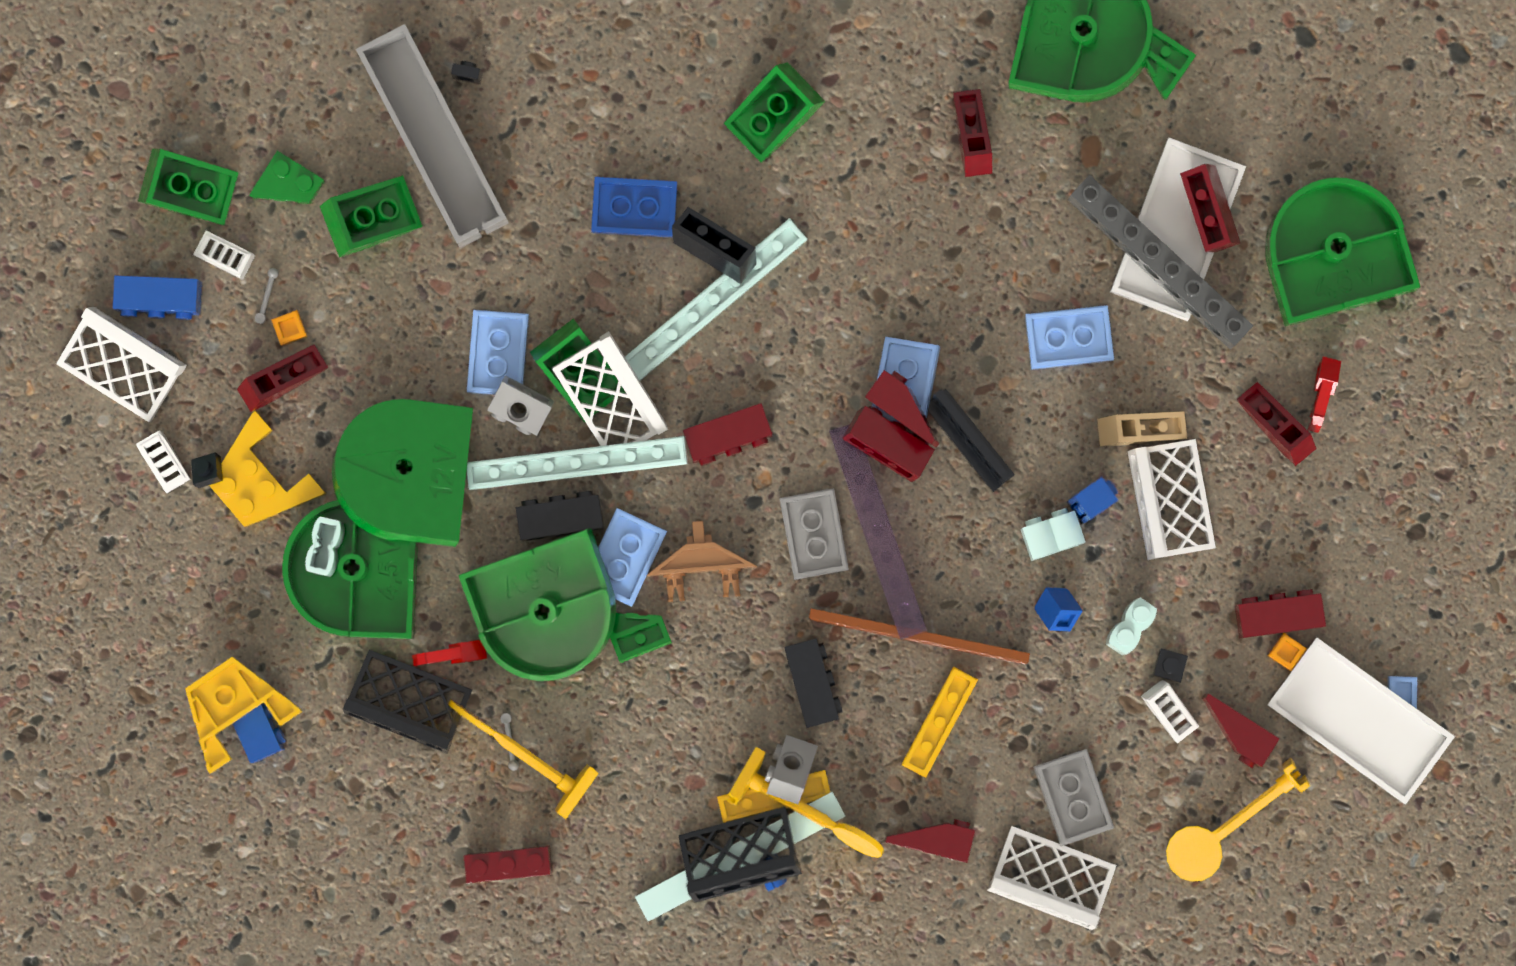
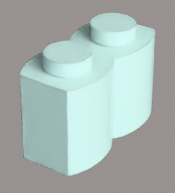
(1052, 535)
(323, 554)
(1127, 633)

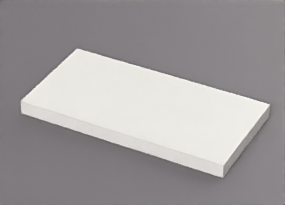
(1171, 219)
(1361, 720)

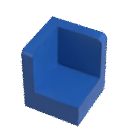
(1058, 609)

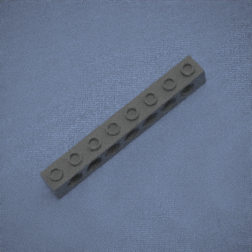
(1160, 262)

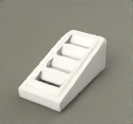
(243, 265)
(148, 456)
(1153, 694)

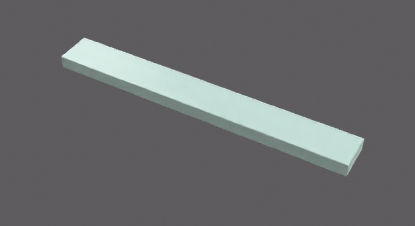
(712, 302)
(577, 463)
(674, 890)

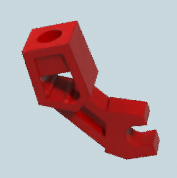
(1325, 385)
(457, 653)

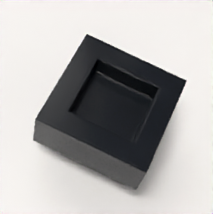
(466, 72)
(206, 470)
(1170, 665)

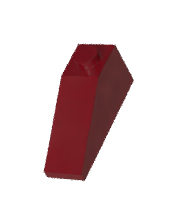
(973, 133)
(281, 377)
(900, 402)
(1277, 424)
(1244, 736)
(943, 840)

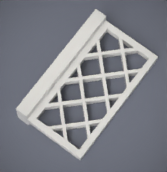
(128, 341)
(626, 378)
(1148, 497)
(1045, 901)

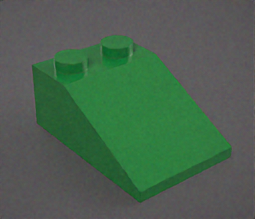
(774, 111)
(188, 186)
(370, 216)
(561, 346)

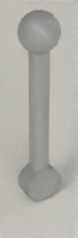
(261, 317)
(506, 719)

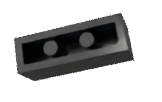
(714, 245)
(559, 516)
(813, 682)

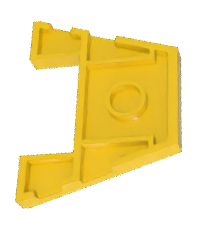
(250, 487)
(226, 697)

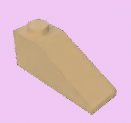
(1141, 428)

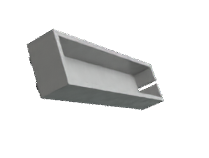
(432, 136)

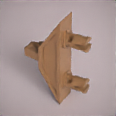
(701, 556)

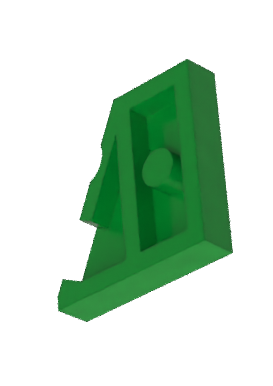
(1167, 62)
(287, 181)
(638, 635)

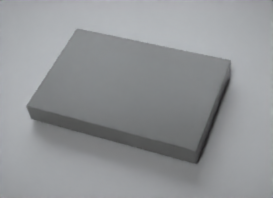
(814, 534)
(1073, 797)

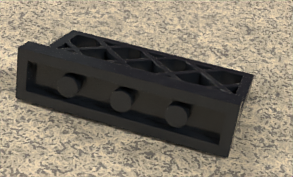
(969, 440)
(392, 720)
(739, 877)

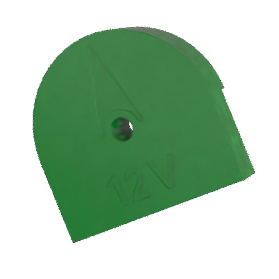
(1077, 68)
(1367, 269)
(434, 450)
(562, 576)
(364, 605)

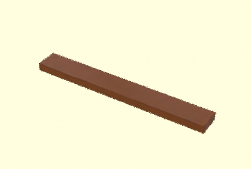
(924, 638)

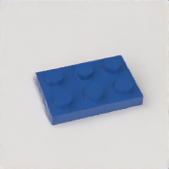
(634, 207)

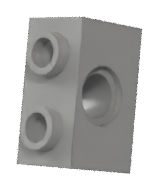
(511, 392)
(787, 782)

